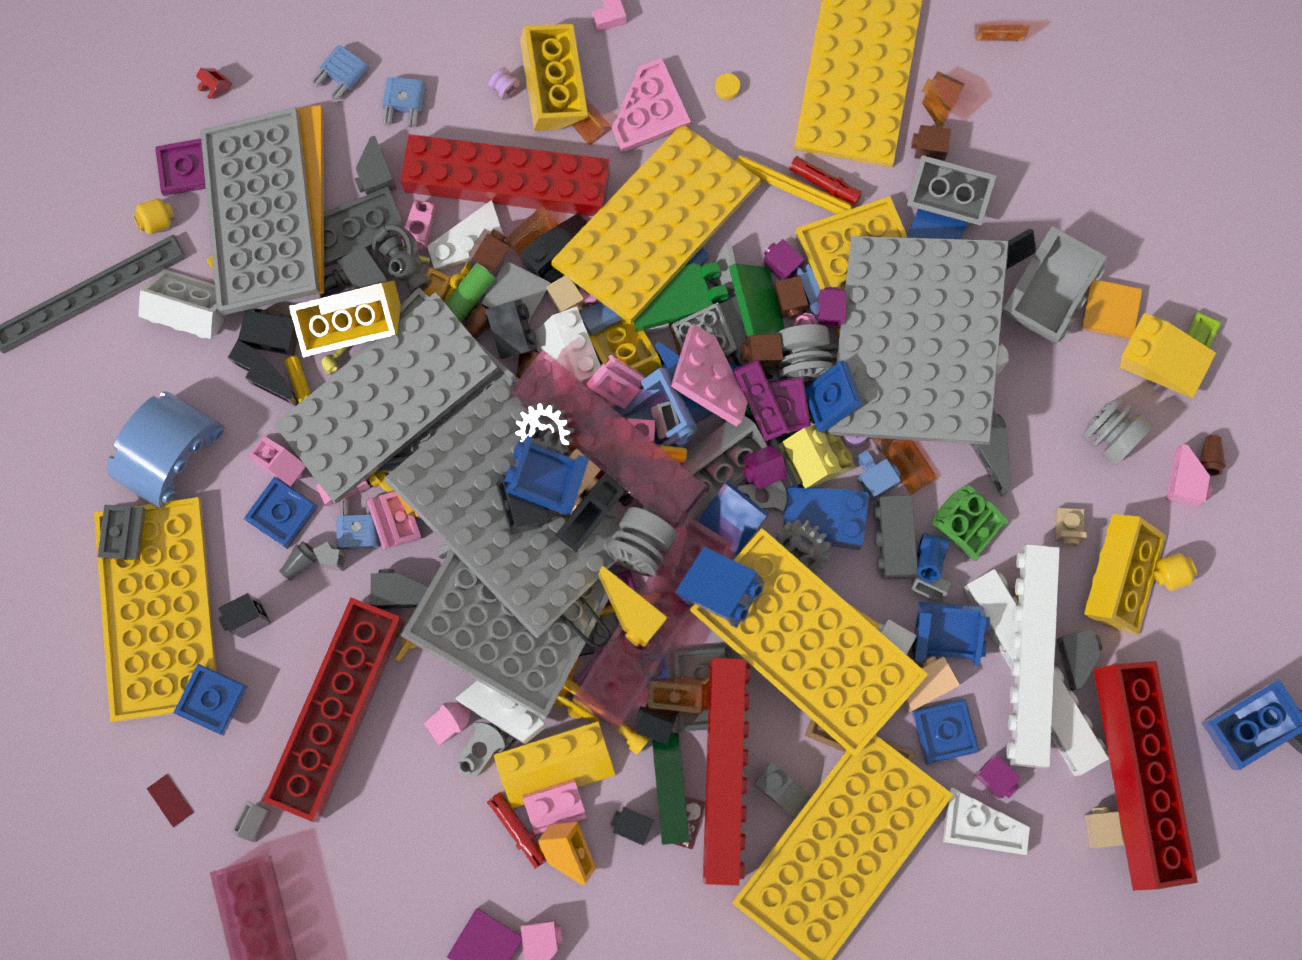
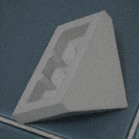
(725, 259)

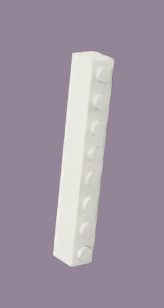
(1034, 656)
(1069, 727)

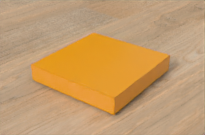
(1111, 309)

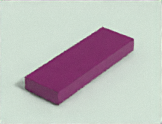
(761, 400)

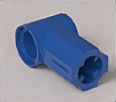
(932, 554)

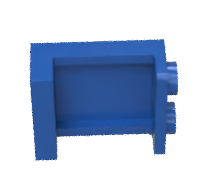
(545, 476)
(721, 586)
(950, 631)

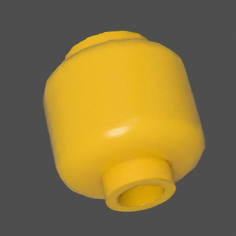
(153, 216)
(1175, 572)

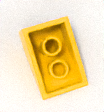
(627, 346)
(1167, 356)

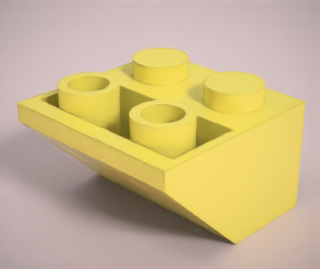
(818, 456)

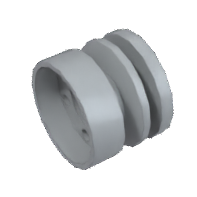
(805, 352)
(1117, 430)
(641, 541)

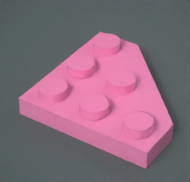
(649, 108)
(708, 378)

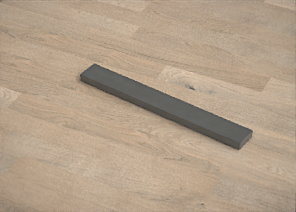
(90, 293)

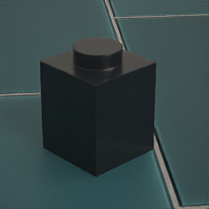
(656, 723)
(632, 825)

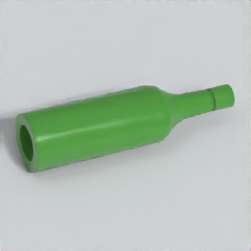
(469, 291)

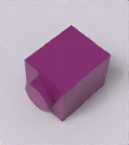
(782, 260)
(831, 307)
(764, 467)
(998, 777)

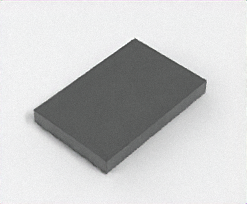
(695, 664)

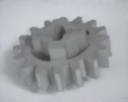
(537, 419)
(805, 544)

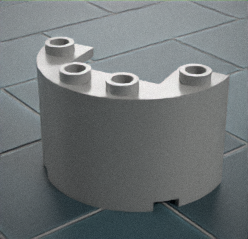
(1054, 285)

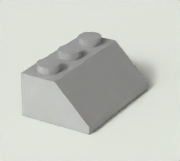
(951, 190)

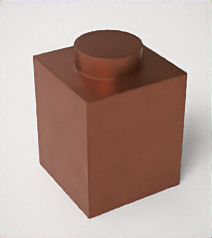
(931, 142)
(489, 249)
(791, 297)
(762, 347)

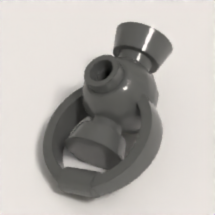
(404, 264)

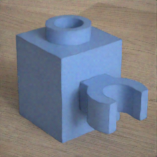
(877, 478)

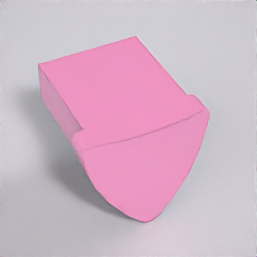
(448, 721)

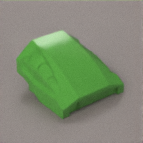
(969, 520)

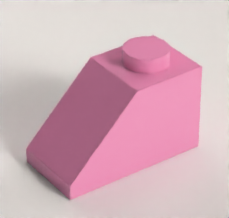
(277, 461)
(1188, 479)
(541, 940)

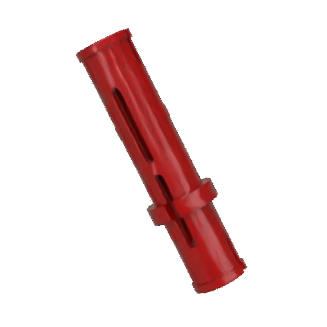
(828, 182)
(524, 840)

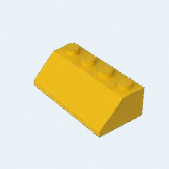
(553, 76)
(347, 318)
(1125, 573)
(554, 760)

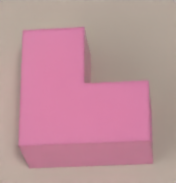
(610, 16)

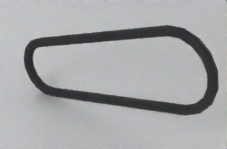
(597, 619)

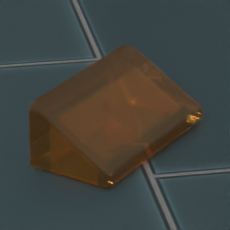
(1001, 31)
(593, 126)
(530, 230)
(911, 464)

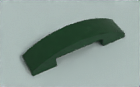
(670, 791)

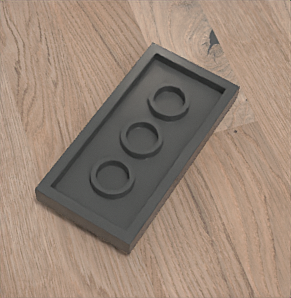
(356, 224)

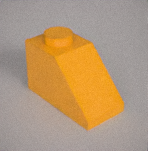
(567, 851)

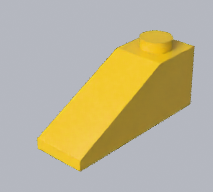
(634, 613)

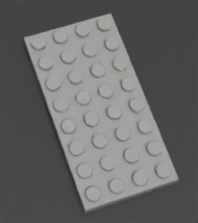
(259, 211)
(386, 398)

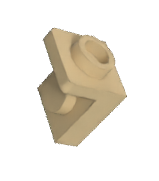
(1069, 526)

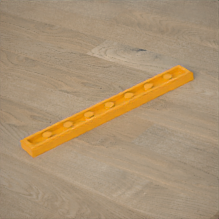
(313, 146)

